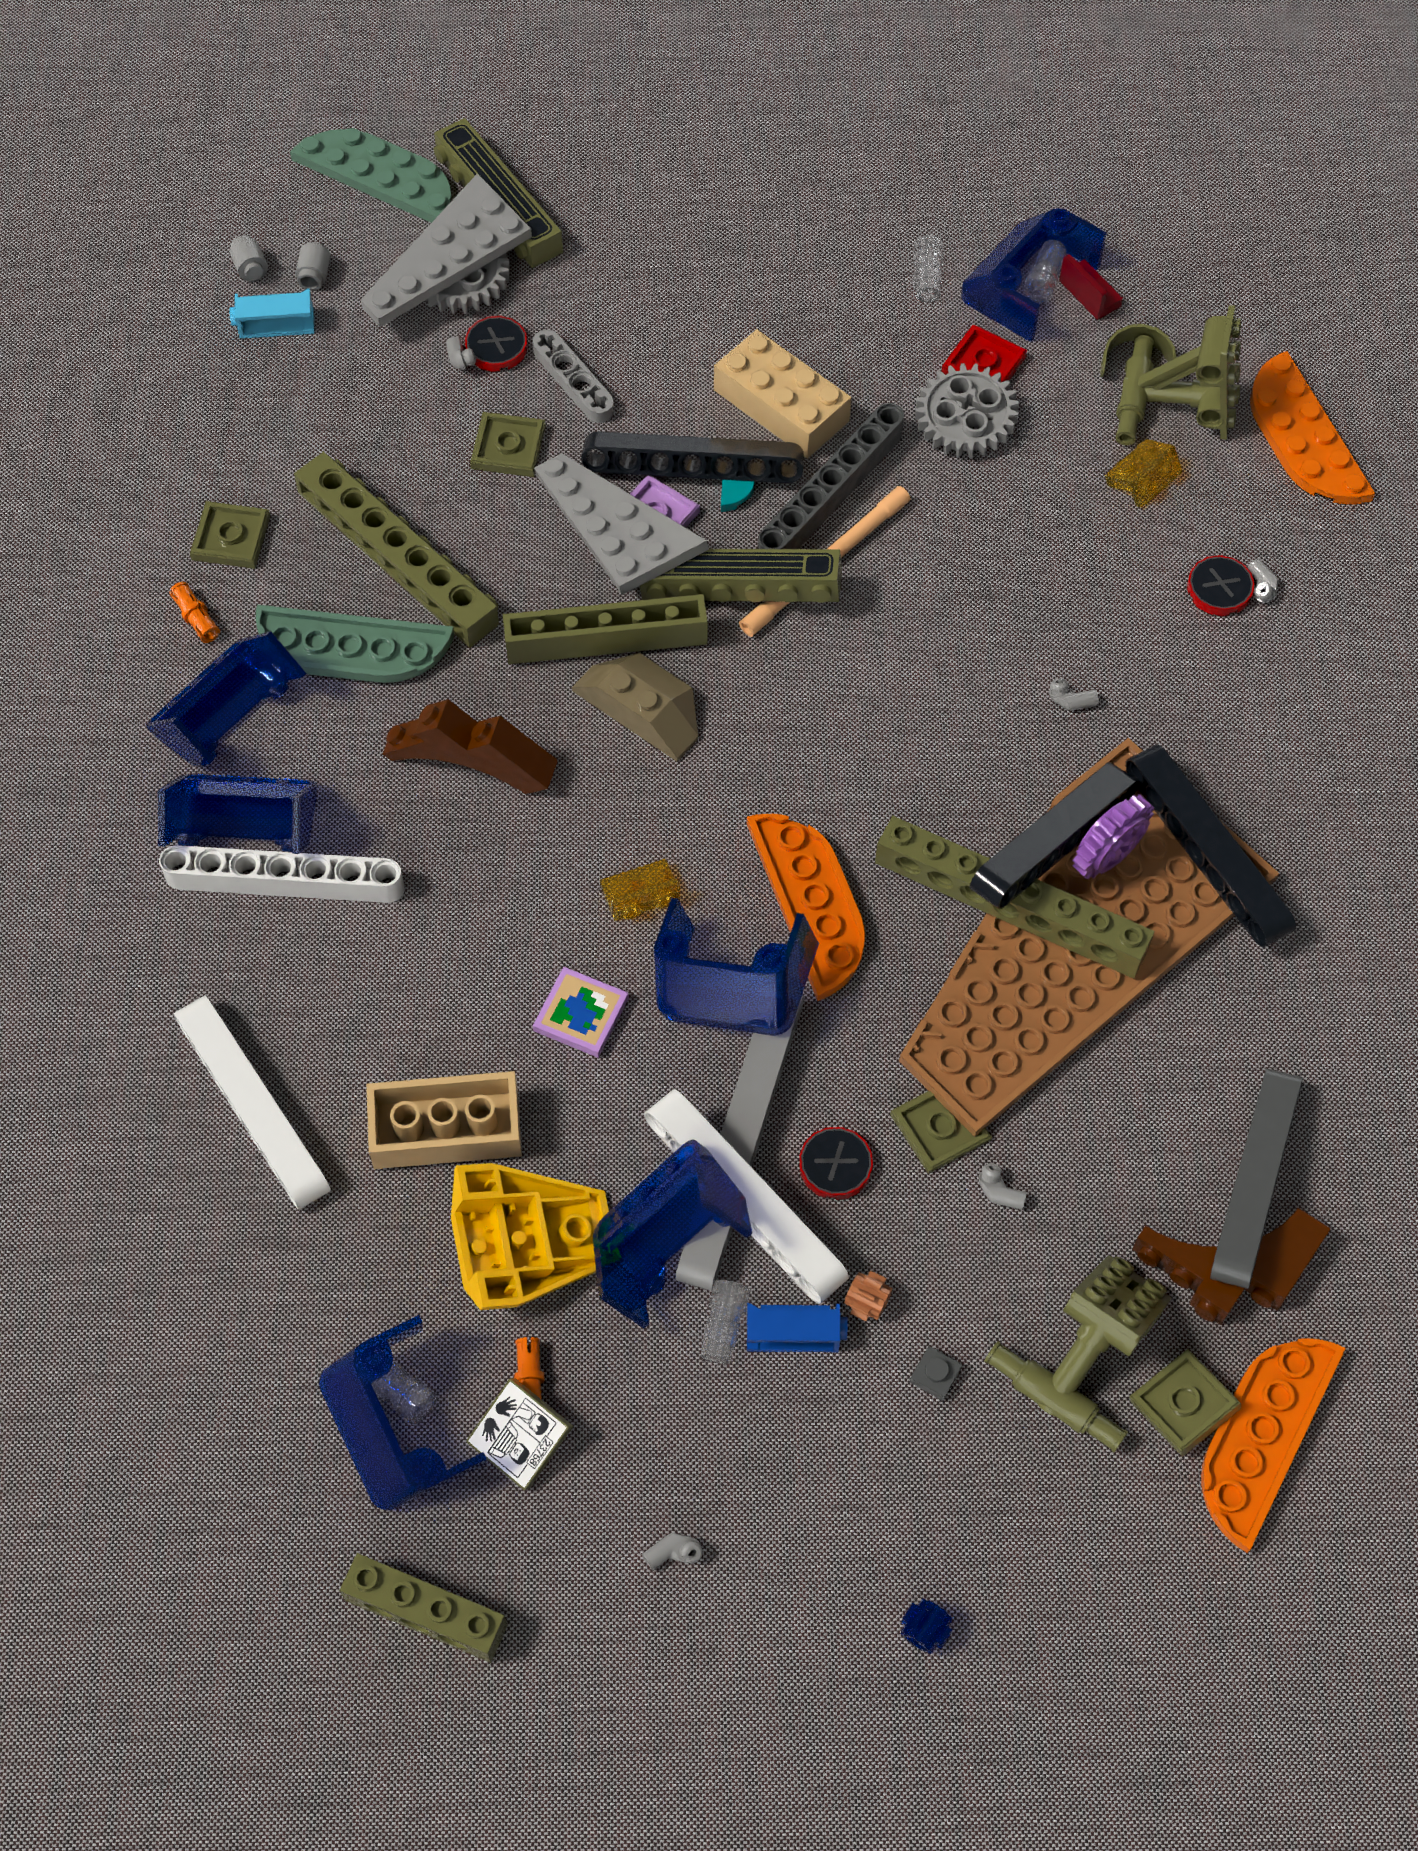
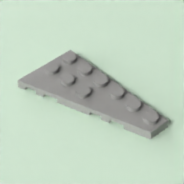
(459, 241)
(619, 530)

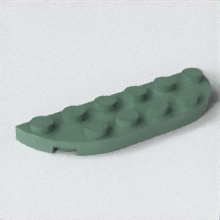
(377, 170)
(356, 645)

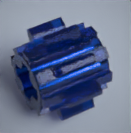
(926, 1626)

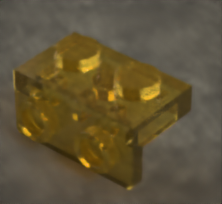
(1145, 471)

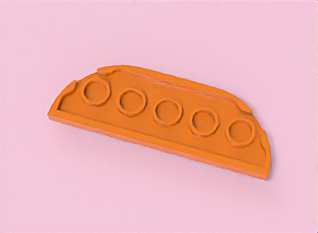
(1304, 434)
(811, 883)
(1262, 1438)

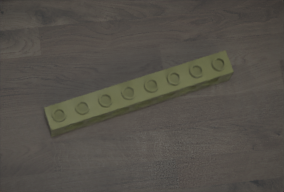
(378, 534)
(1038, 909)

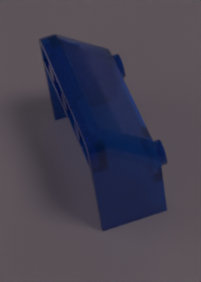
(995, 281)
(223, 695)
(237, 808)
(730, 995)
(657, 1222)
(383, 1468)

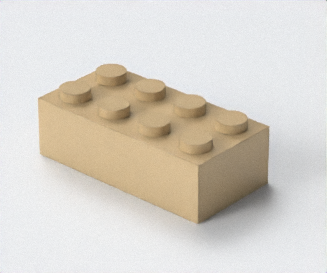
(782, 393)
(443, 1120)

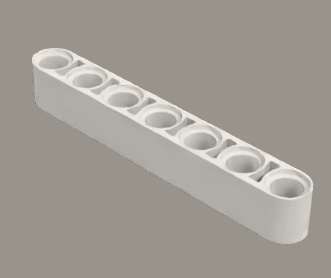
(269, 864)
(252, 1103)
(771, 1220)

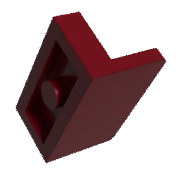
(1089, 287)

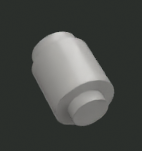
(248, 258)
(312, 265)

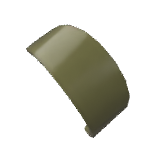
(1130, 332)

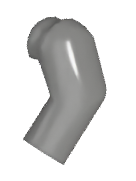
(458, 358)
(1266, 581)
(1070, 700)
(996, 1190)
(673, 1547)

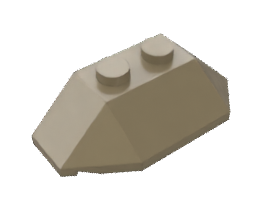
(644, 701)

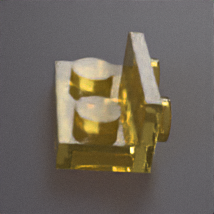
(640, 890)

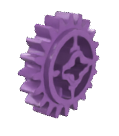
(1113, 836)

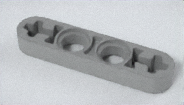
(574, 375)

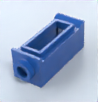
(795, 1328)

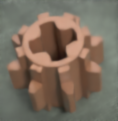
(868, 1295)

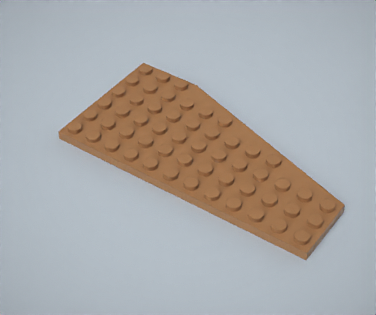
(1028, 1004)

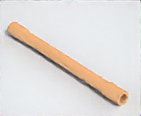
(884, 510)

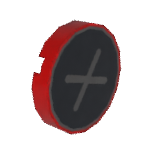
(497, 343)
(1220, 585)
(835, 1163)

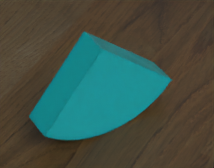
(735, 493)

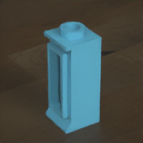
(273, 315)

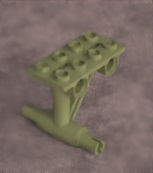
(1212, 391)
(1113, 1310)

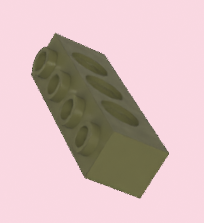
(424, 1607)

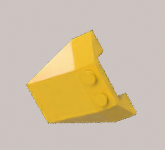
(521, 1233)

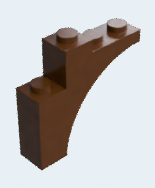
(488, 746)
(1278, 1265)

